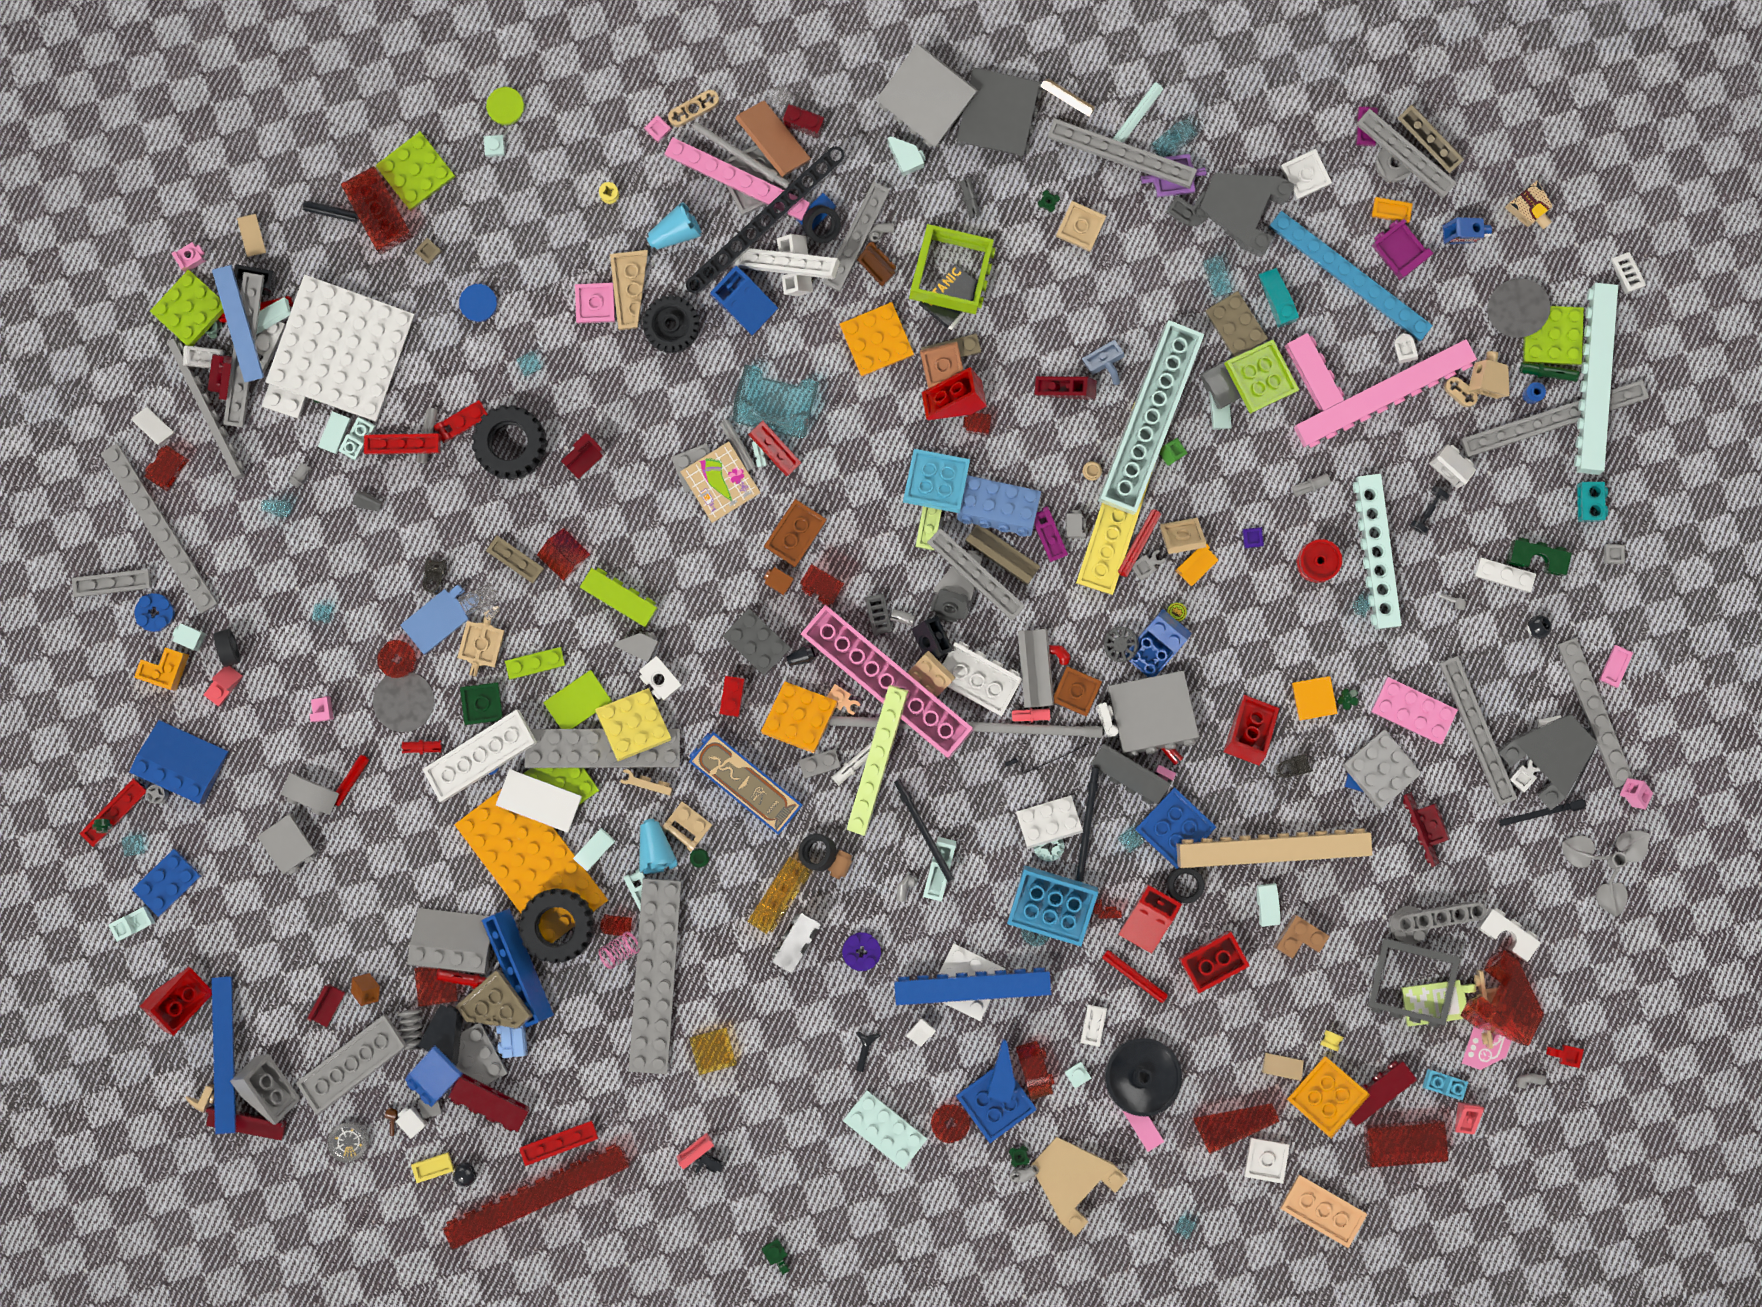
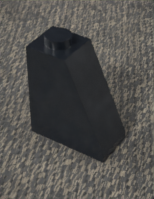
(444, 1033)

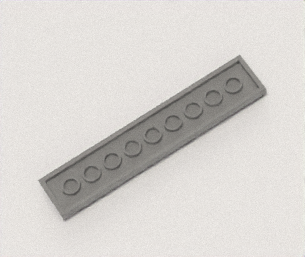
(655, 976)

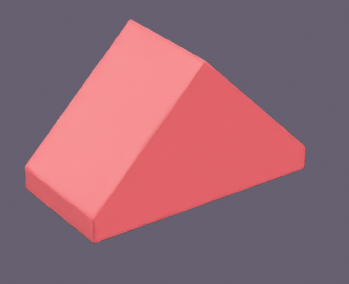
(1468, 1117)

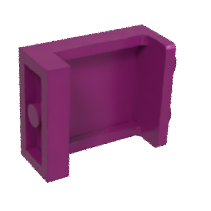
(1400, 249)

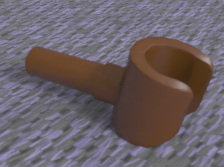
(392, 1115)

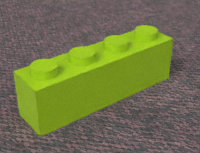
(618, 597)

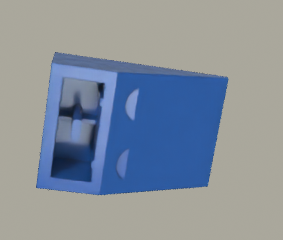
(743, 300)
(1159, 644)

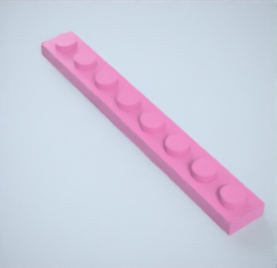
(731, 176)

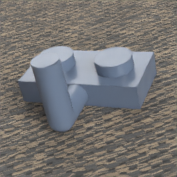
(1104, 358)

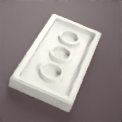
(538, 800)

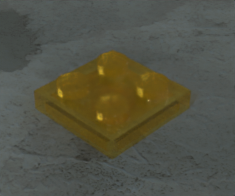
(712, 1051)

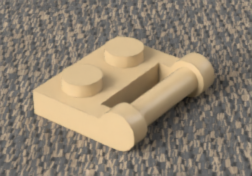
(689, 820)

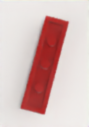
(402, 444)
(115, 810)
(558, 1143)

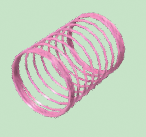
(610, 954)

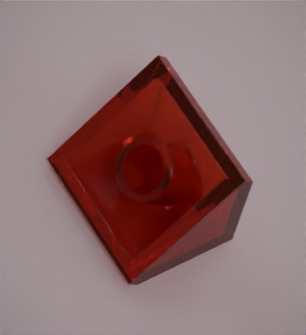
(563, 554)

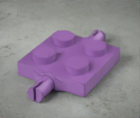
(1166, 188)

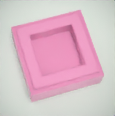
(657, 128)

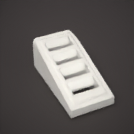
(1627, 288)

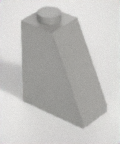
(955, 582)

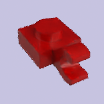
(1568, 1055)

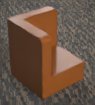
(365, 989)

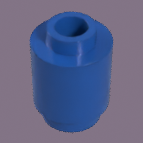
(1530, 397)

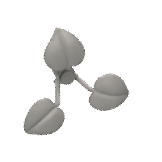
(1633, 848)

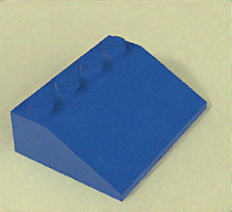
(179, 762)

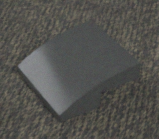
(1220, 384)

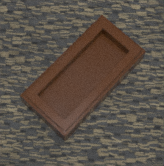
(876, 266)

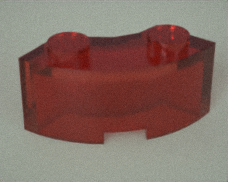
(1034, 1069)

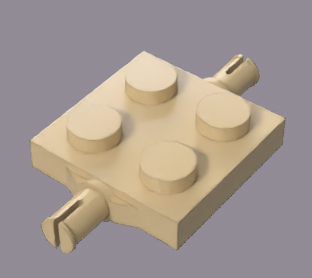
(480, 645)

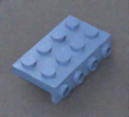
(999, 506)

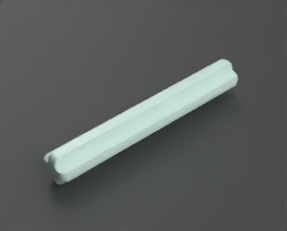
(1138, 113)

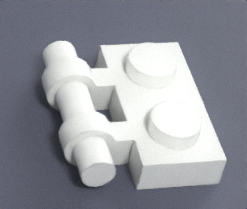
(1105, 713)

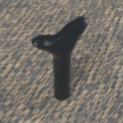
(866, 1043)

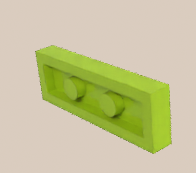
(535, 663)

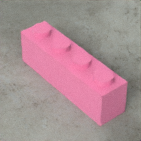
(1314, 372)

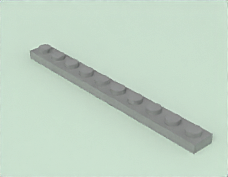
(1546, 421)
(159, 528)

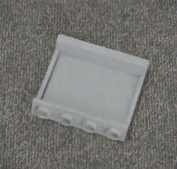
(926, 95)
(1153, 714)

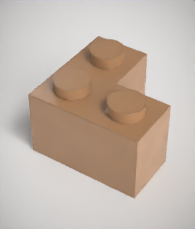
(1299, 932)

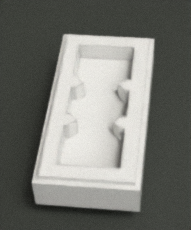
(199, 356)
(1093, 1025)

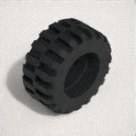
(495, 421)
(530, 925)

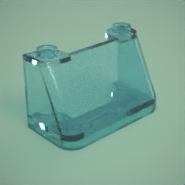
(780, 405)

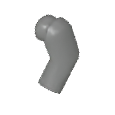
(904, 885)
(1023, 1175)

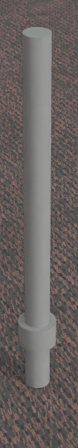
(772, 175)

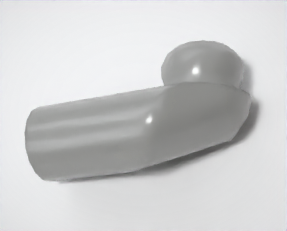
(879, 229)
(1530, 1078)

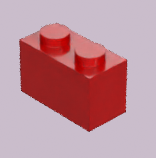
(732, 696)

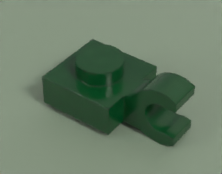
(775, 1254)

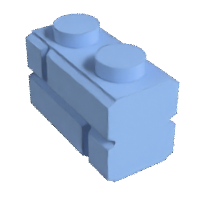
(512, 1042)

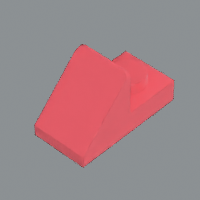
(223, 685)

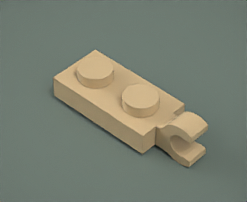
(645, 782)

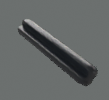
(330, 211)

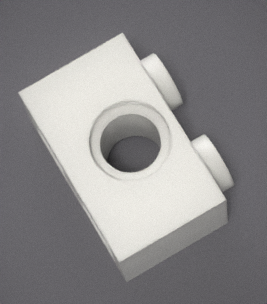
(670, 683)

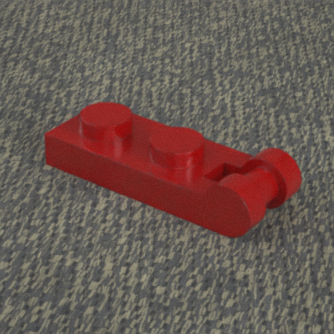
(460, 421)

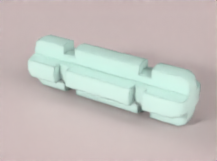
(758, 452)

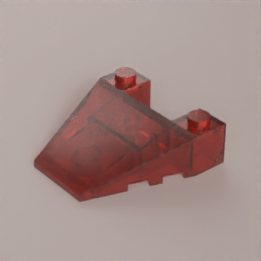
(1514, 1008)

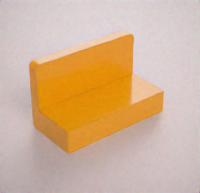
(1196, 565)

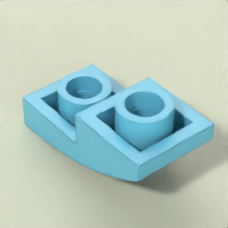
(1445, 1084)

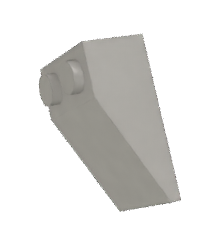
(266, 1088)

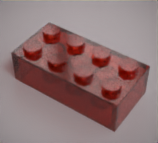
(377, 210)
(1405, 1143)

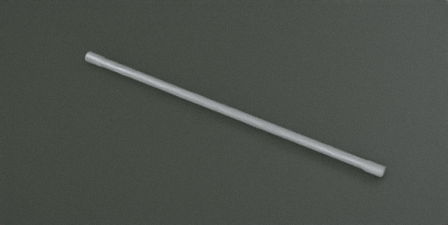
(1086, 731)

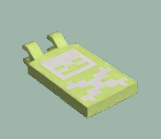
(1430, 997)

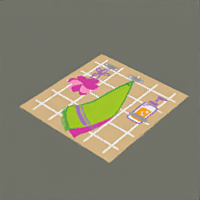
(720, 482)

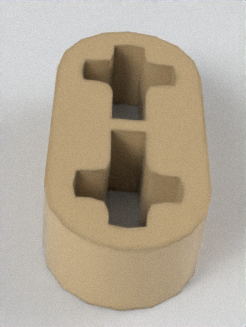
(1458, 396)

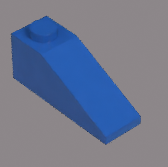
(1002, 1081)

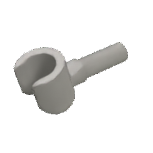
(1459, 602)

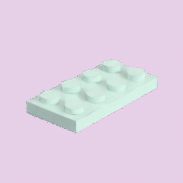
(885, 1129)

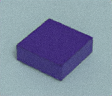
(1252, 537)

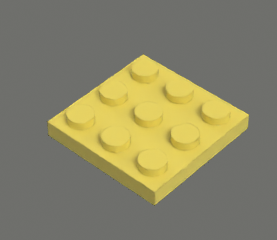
(633, 724)

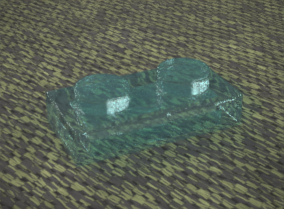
(1217, 277)

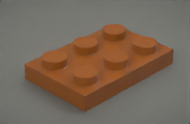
(795, 533)

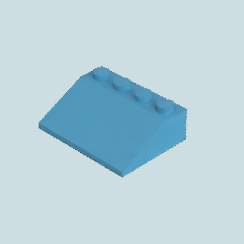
(1052, 905)

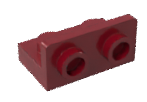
(220, 375)

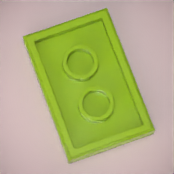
(577, 701)

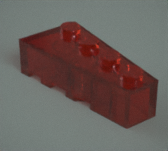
(1231, 1126)

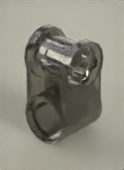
(434, 574)
(1296, 766)

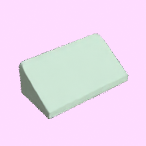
(1220, 417)

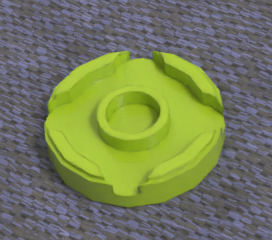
(505, 106)

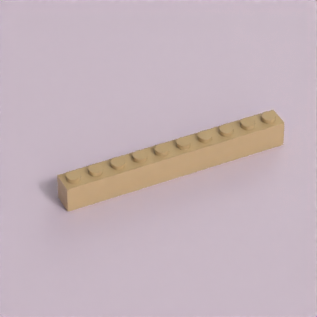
(1274, 849)

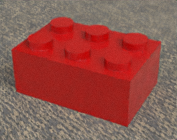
(1213, 962)

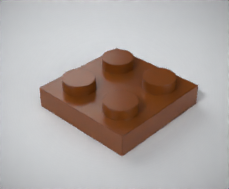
(1076, 691)

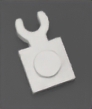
(1523, 776)

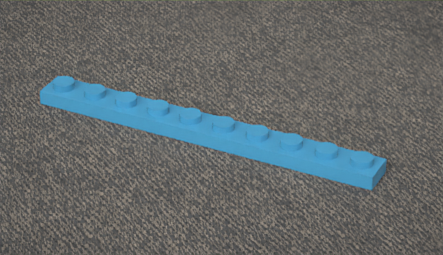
(1350, 276)

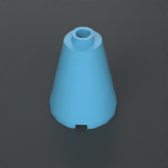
(674, 228)
(654, 849)

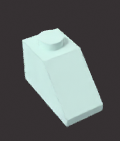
(906, 155)

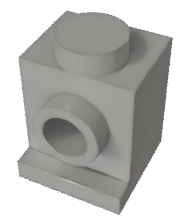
(1074, 525)

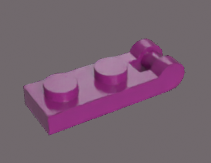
(1049, 536)

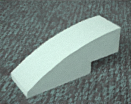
(936, 881)

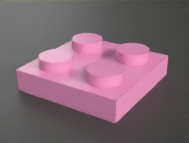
(595, 303)

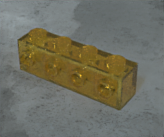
(778, 895)

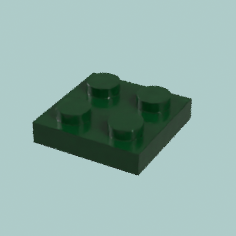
(481, 703)

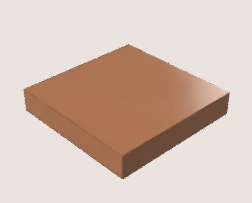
(941, 363)

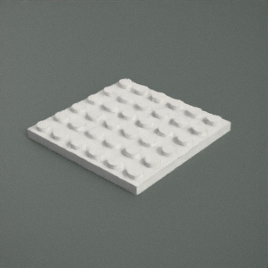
(340, 348)

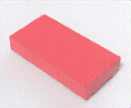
(694, 1151)

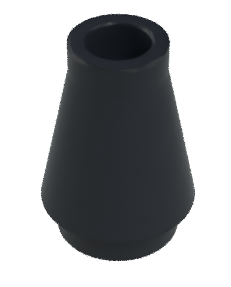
(801, 656)

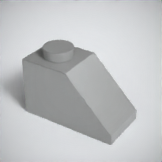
(639, 645)

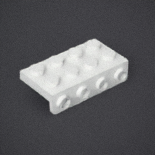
(981, 679)

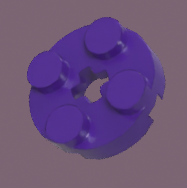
(870, 945)

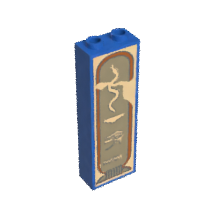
(745, 782)

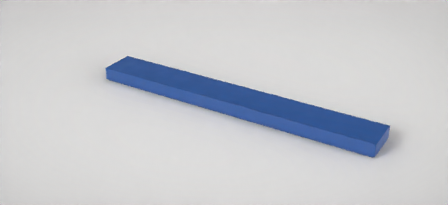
(223, 1055)

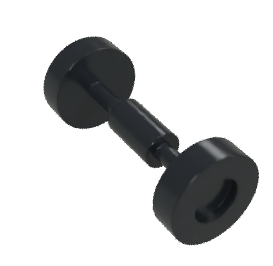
(1439, 494)

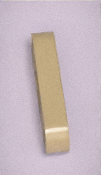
(679, 110)

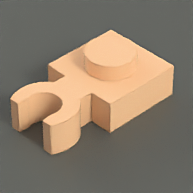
(842, 698)

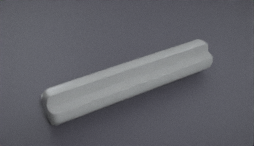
(429, 422)
(737, 445)

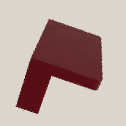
(326, 1005)

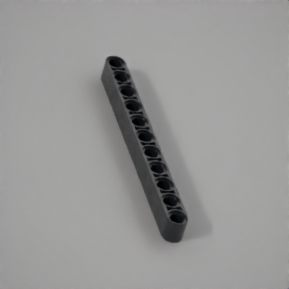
(756, 223)

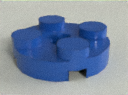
(145, 619)

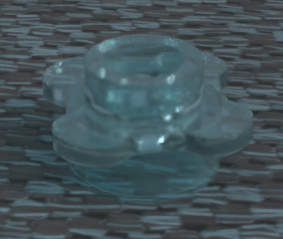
(1361, 606)
(318, 608)
(1183, 1221)

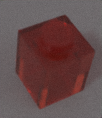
(977, 424)

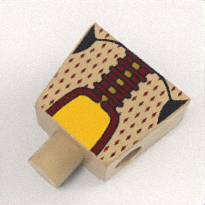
(1531, 206)

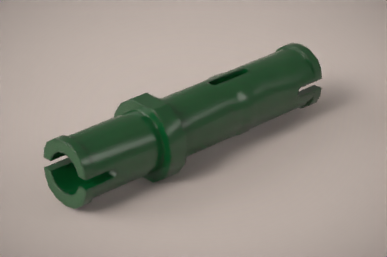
(1540, 370)

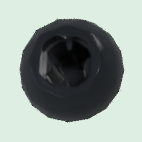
(1539, 626)
(464, 1174)

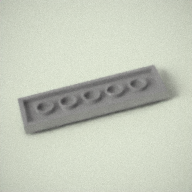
(351, 1064)

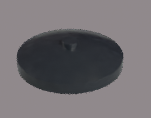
(1143, 1077)

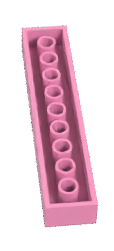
(877, 672)

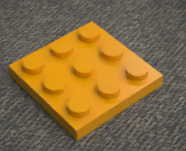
(876, 339)
(799, 717)
(1328, 1097)

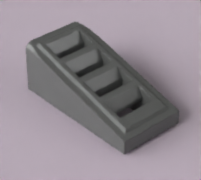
(885, 612)

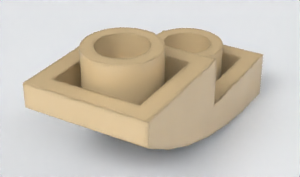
(251, 235)

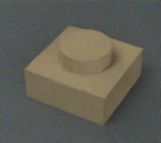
(428, 251)

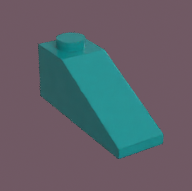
(1278, 298)

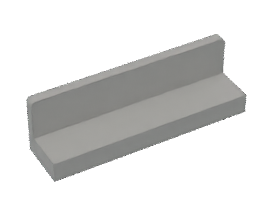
(1035, 668)

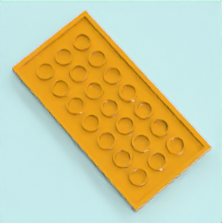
(528, 860)

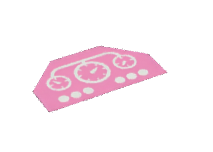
(1479, 1055)

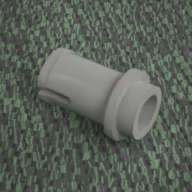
(299, 475)
(903, 617)

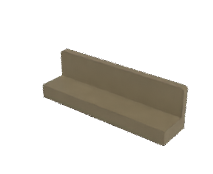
(1002, 554)

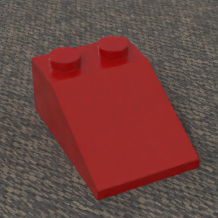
(955, 396)
(1251, 730)
(176, 1001)

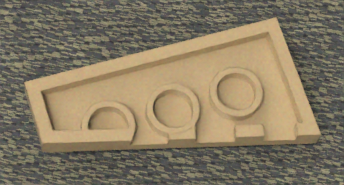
(628, 284)

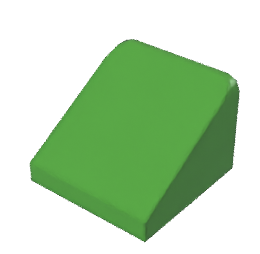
(1172, 452)

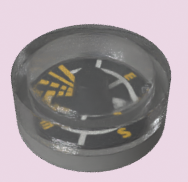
(348, 1142)

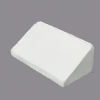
(153, 426)

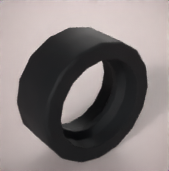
(834, 228)
(227, 647)
(830, 855)
(1171, 883)

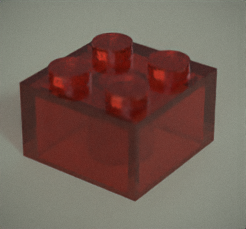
(822, 585)

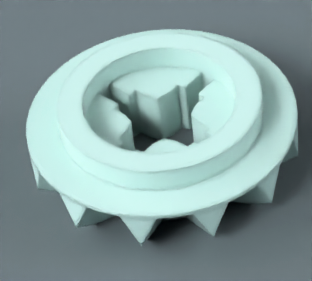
(1055, 853)

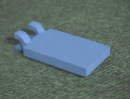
(436, 620)

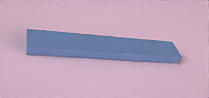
(238, 323)

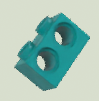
(1586, 501)

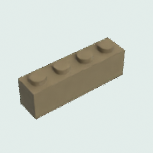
(1431, 138)

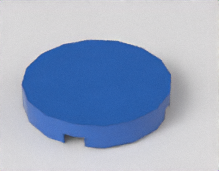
(478, 302)

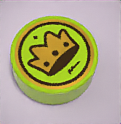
(1177, 611)

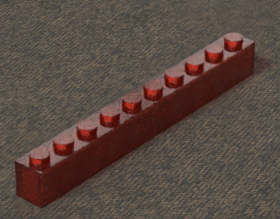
(536, 1196)

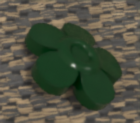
(1348, 699)

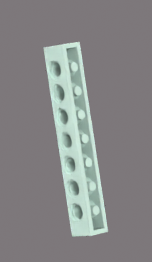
(1374, 484)

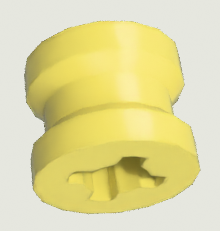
(610, 196)
(1331, 1040)

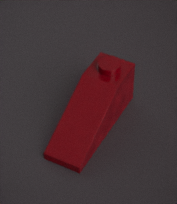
(1066, 387)

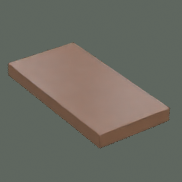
(773, 138)

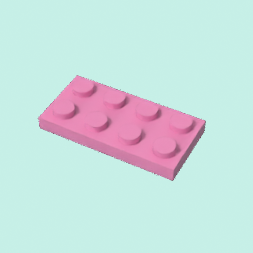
(1414, 710)

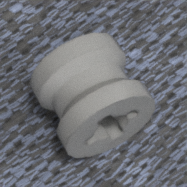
(153, 793)

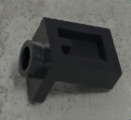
(712, 1163)

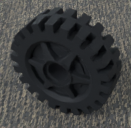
(669, 309)

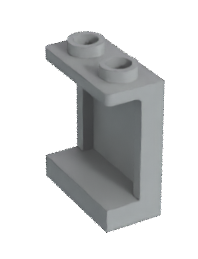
(287, 845)

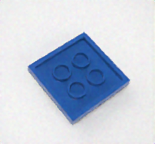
(1172, 822)
(992, 1115)

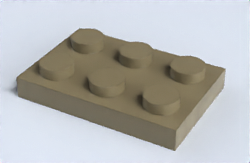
(1236, 324)

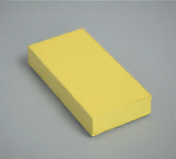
(432, 1167)

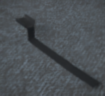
(1013, 761)
(1580, 775)
(1574, 805)

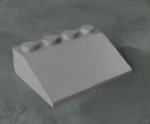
(449, 942)

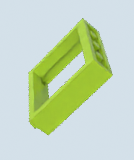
(960, 239)

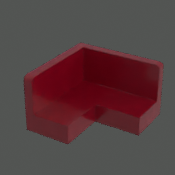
(583, 456)

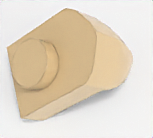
(206, 1098)

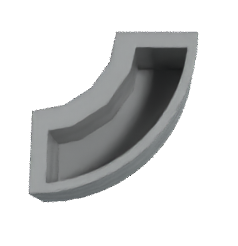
(310, 794)

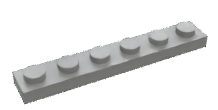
(1406, 153)
(858, 234)
(976, 574)

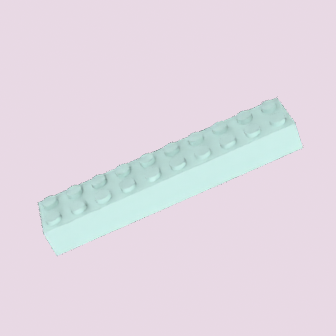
(1150, 417)

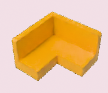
(165, 674)

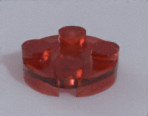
(406, 665)
(940, 1128)

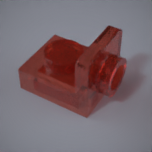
(1109, 912)
(615, 925)

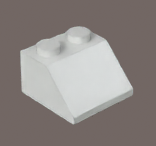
(1453, 466)

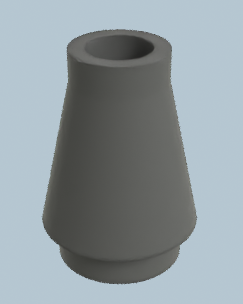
(366, 501)

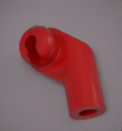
(1061, 653)

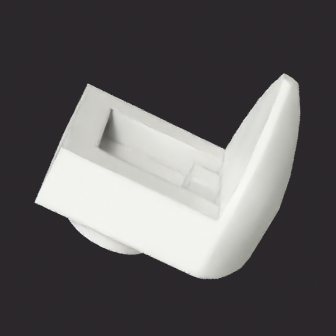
(1405, 348)

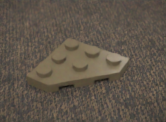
(495, 1004)

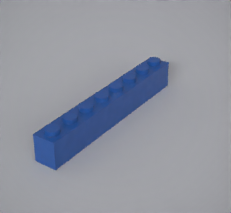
(974, 987)

